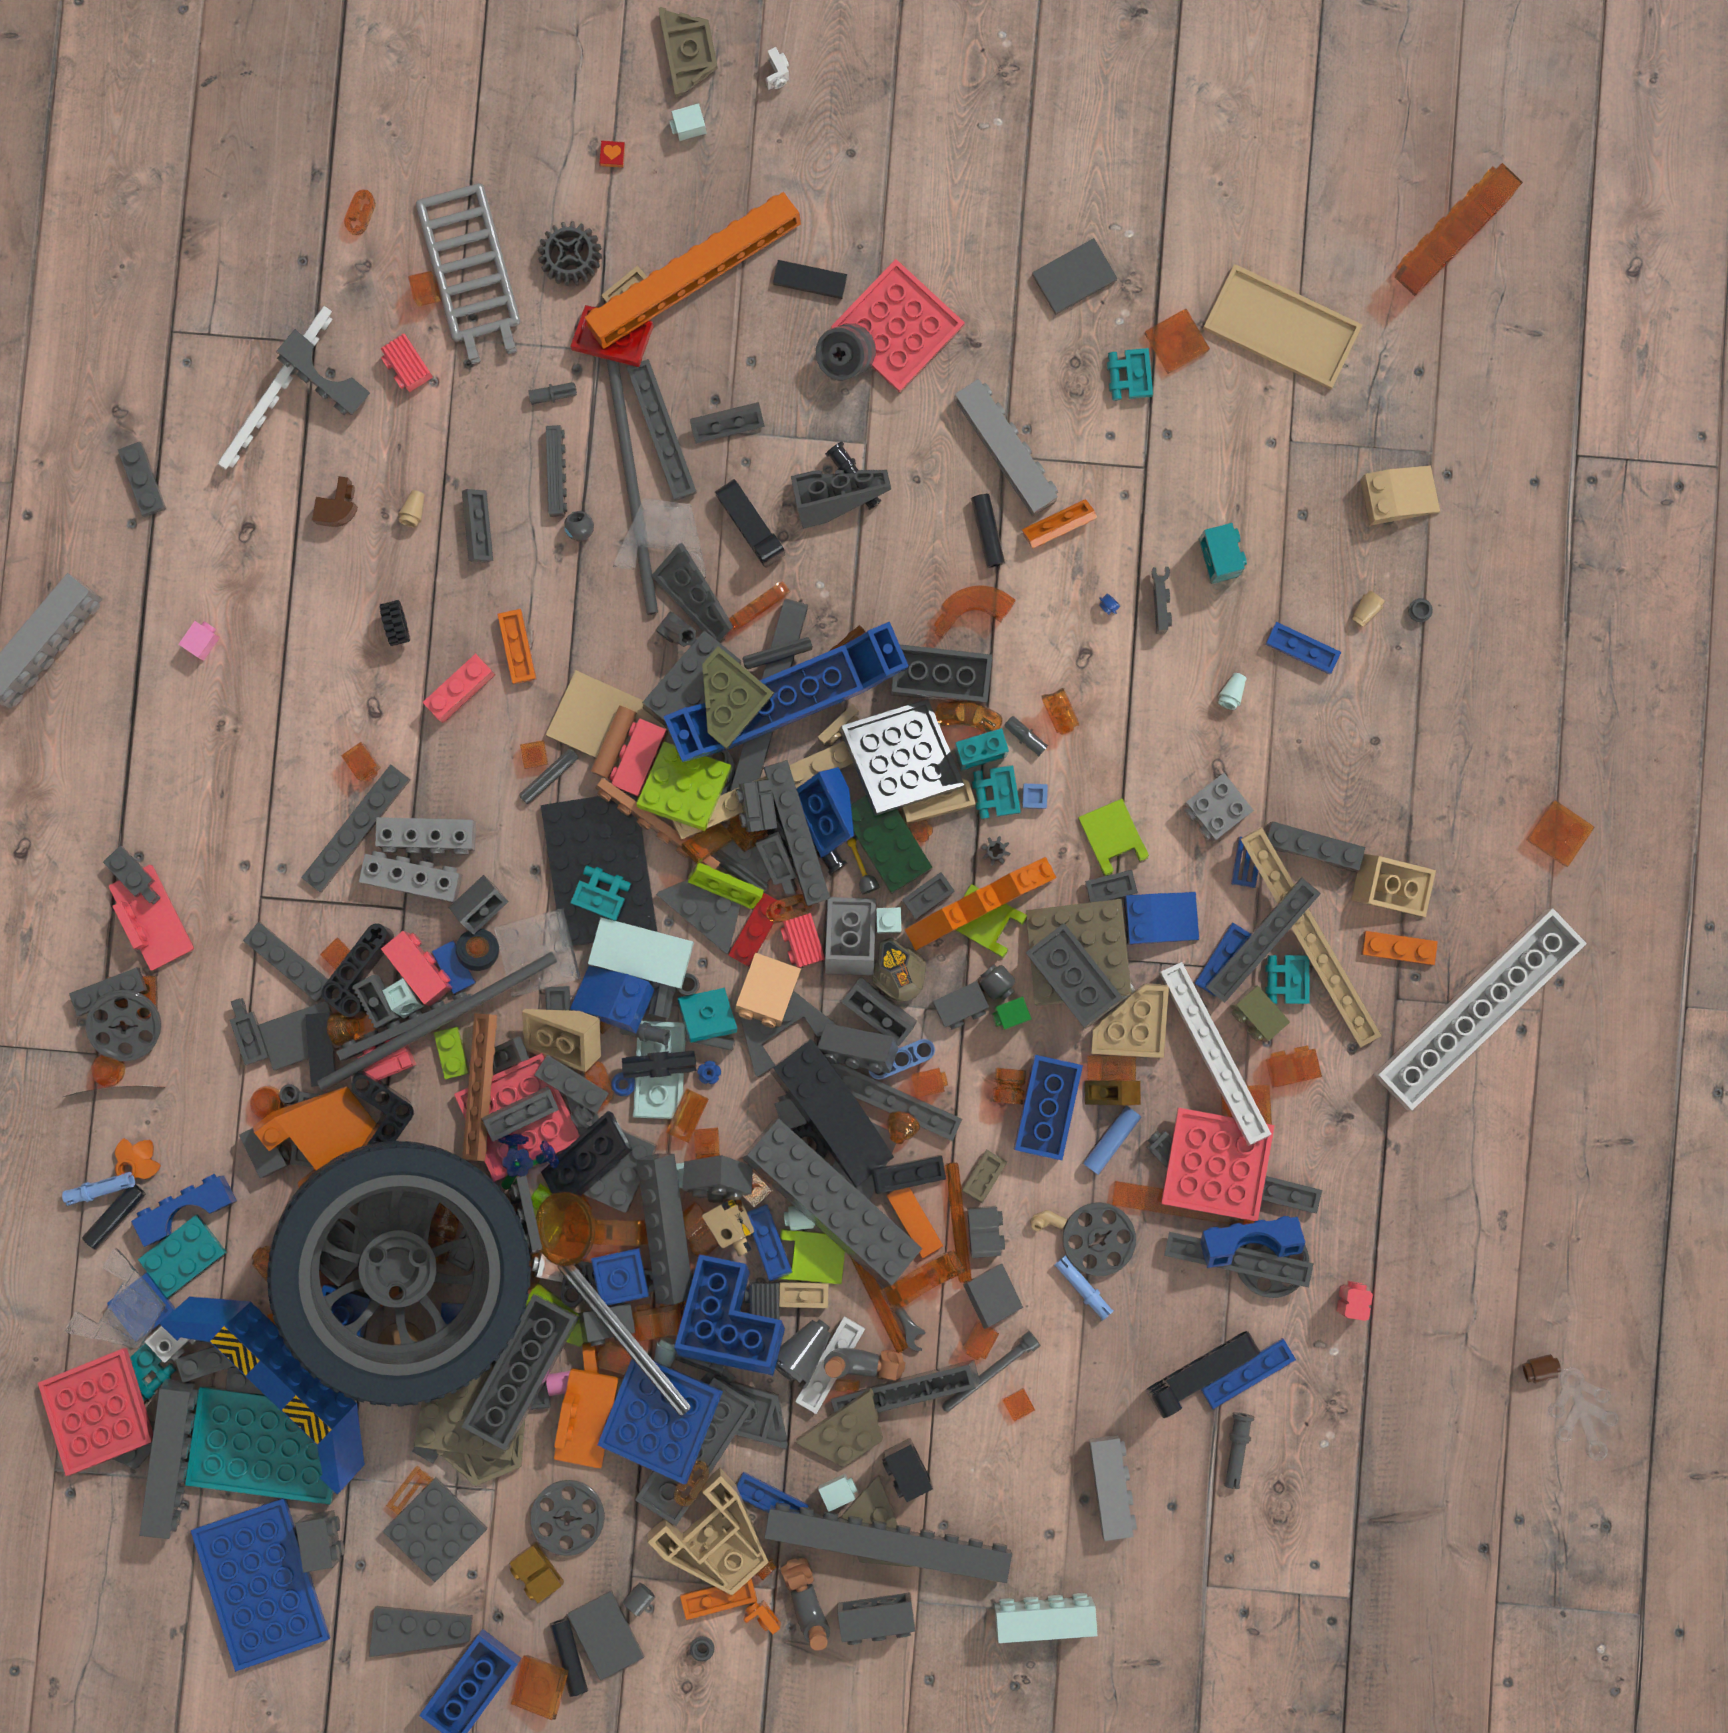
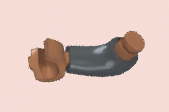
(860, 1362)
(805, 1602)

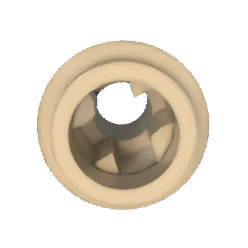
(412, 509)
(1368, 608)

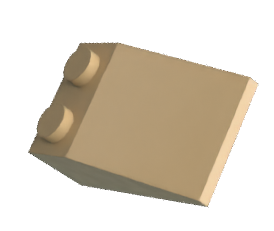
(1399, 494)
(1393, 885)
(563, 1035)

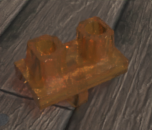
(1060, 711)

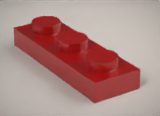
(754, 932)

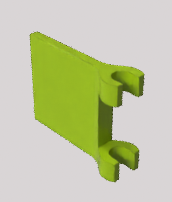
(1112, 834)
(990, 926)
(814, 1257)

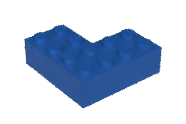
(716, 1328)

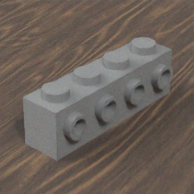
(422, 833)
(409, 877)
(1111, 1488)

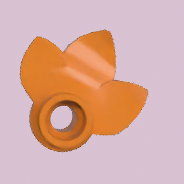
(136, 1156)

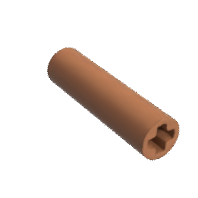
(613, 742)

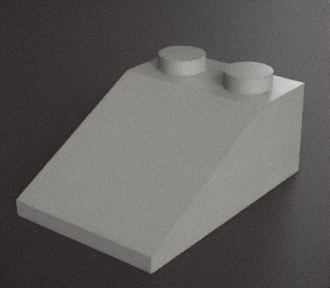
(850, 936)

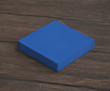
(620, 1276)

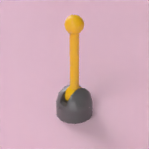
(867, 883)

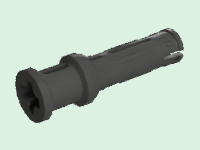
(1239, 1438)

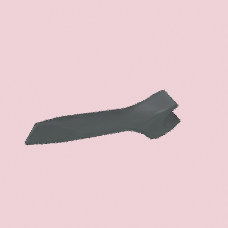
(910, 1328)

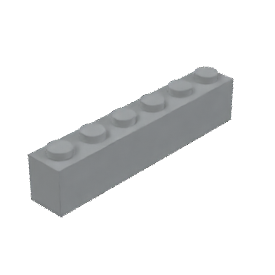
(1005, 447)

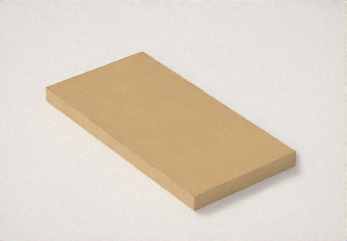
(1282, 326)
(588, 713)

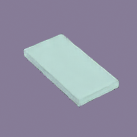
(641, 952)
(660, 1095)

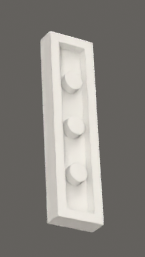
(814, 1394)

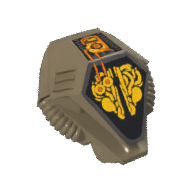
(899, 971)

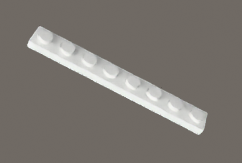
(270, 398)
(1215, 1054)

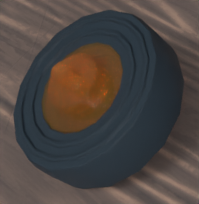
(478, 950)

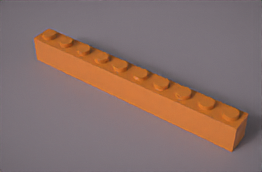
(693, 270)

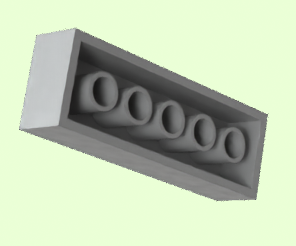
(44, 636)

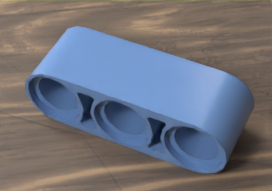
(914, 1058)

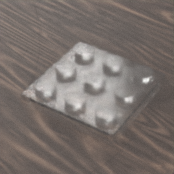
(533, 938)

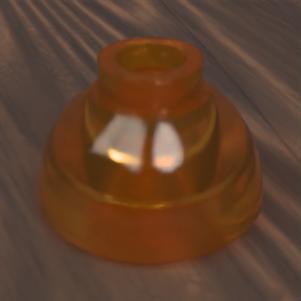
(341, 1028)
(107, 1071)
(265, 1100)
(902, 1126)

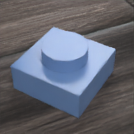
(1035, 796)

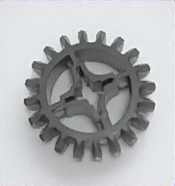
(555, 239)

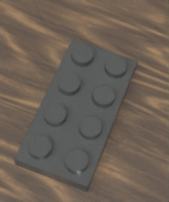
(1074, 976)

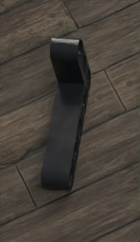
(388, 1107)
(1201, 1372)

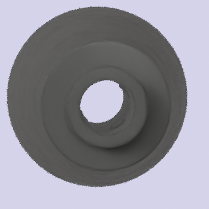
(802, 1352)

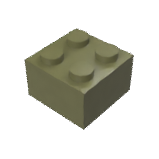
(1259, 1014)

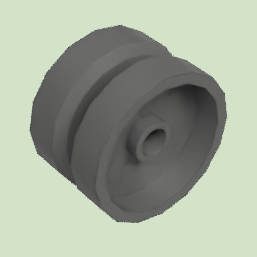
(845, 351)

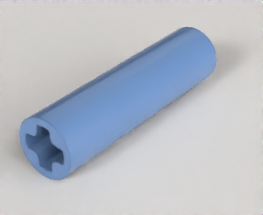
(1112, 1140)

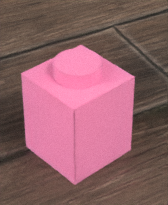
(199, 639)

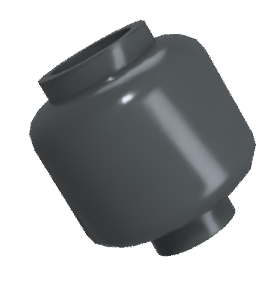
(997, 982)

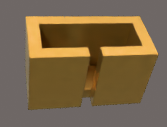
(536, 1572)

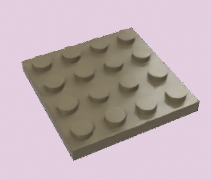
(1098, 929)
(442, 1423)

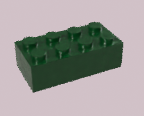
(889, 845)

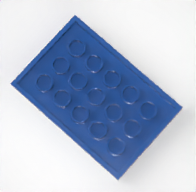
(260, 1584)

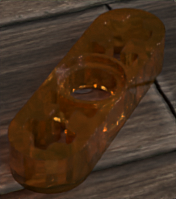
(759, 605)

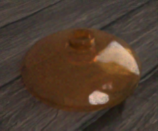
(565, 1228)

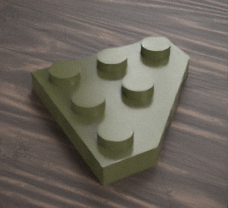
(730, 697)

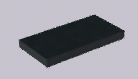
(588, 1157)

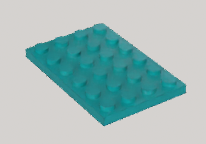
(252, 1448)

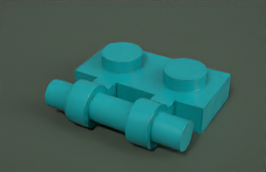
(1137, 373)
(1004, 792)
(598, 900)
(1296, 979)
(143, 1363)

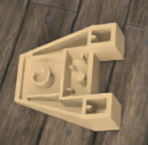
(720, 1544)

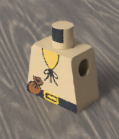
(730, 1225)

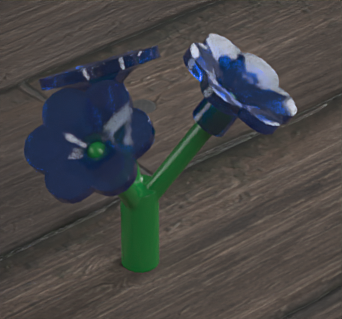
(519, 1162)

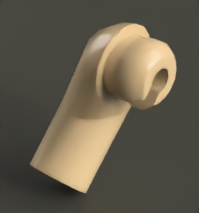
(1046, 1218)

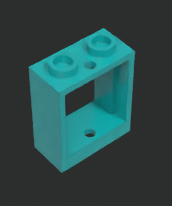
(987, 746)

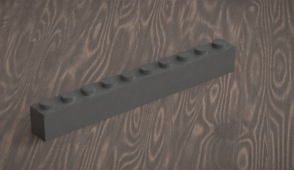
(888, 1543)

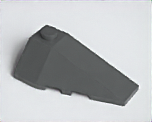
(828, 496)

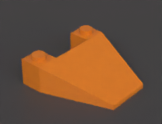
(318, 1127)

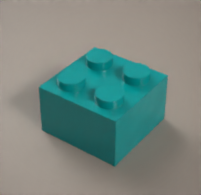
(1222, 553)

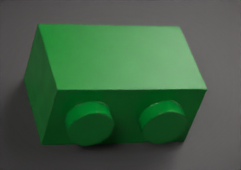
(1011, 1013)

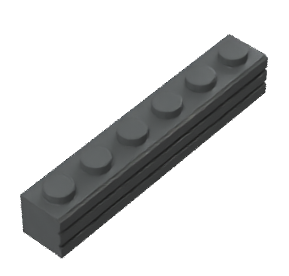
(555, 472)

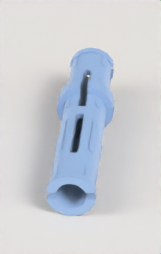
(89, 1191)
(1083, 1287)

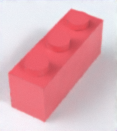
(458, 688)
(638, 757)
(417, 967)

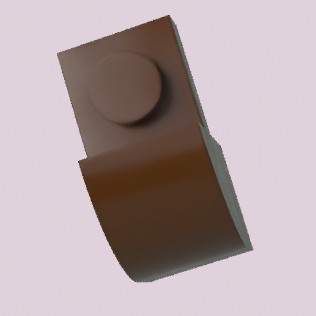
(339, 510)

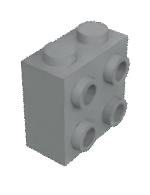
(1217, 808)

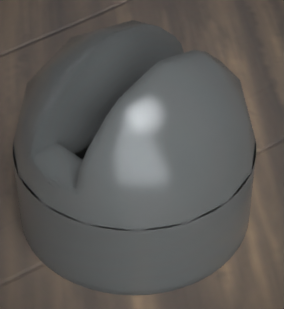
(287, 1098)

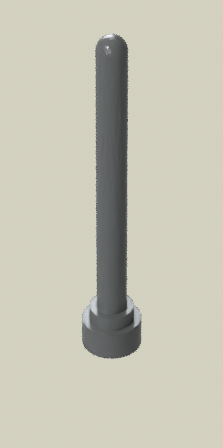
(1027, 1344)

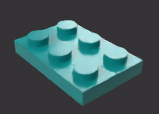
(182, 1256)

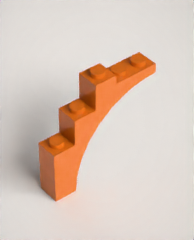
(980, 903)

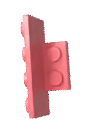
(149, 926)

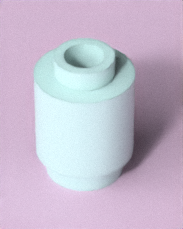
(796, 1219)

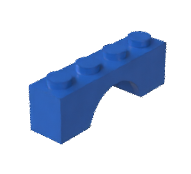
(157, 1223)
(1280, 1235)

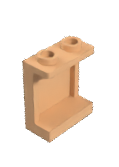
(767, 990)

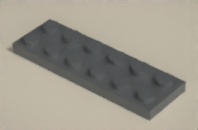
(729, 1415)

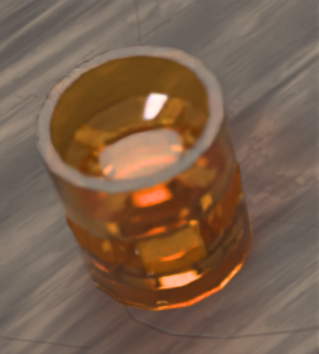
(1009, 1086)

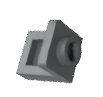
(1160, 1146)

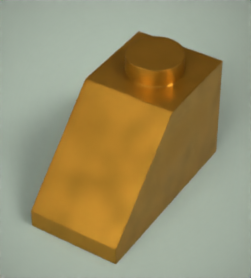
(1112, 1092)

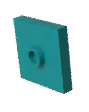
(707, 1015)

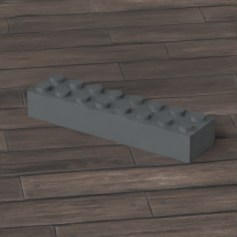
(831, 1203)

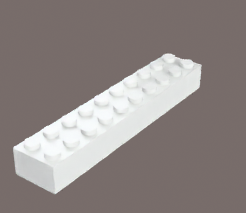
(1479, 1009)

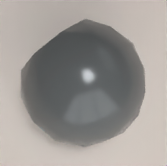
(579, 525)

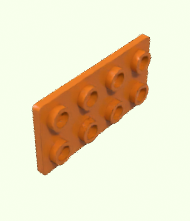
(583, 1417)

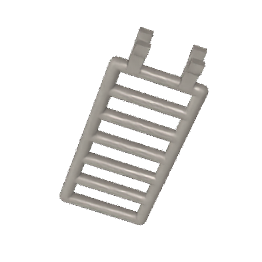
(441, 269)

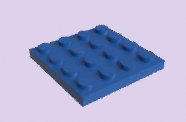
(651, 1431)

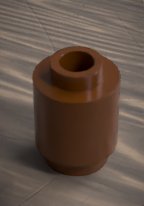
(1541, 1369)

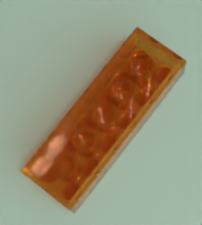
(1457, 228)

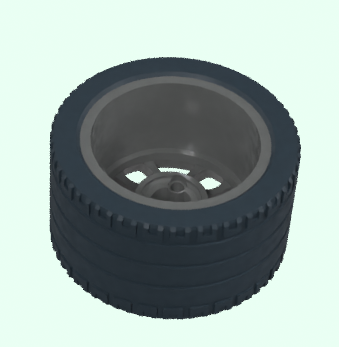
(457, 1349)

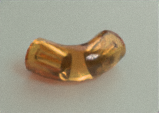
(969, 715)

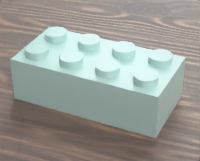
(1045, 1618)

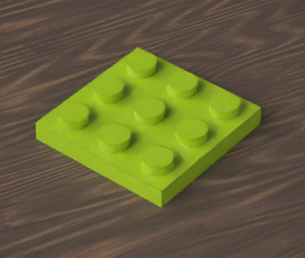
(684, 789)

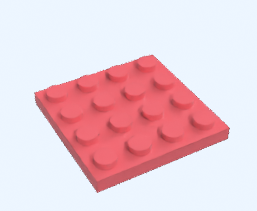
(904, 322)
(510, 1087)
(1214, 1166)
(96, 1412)

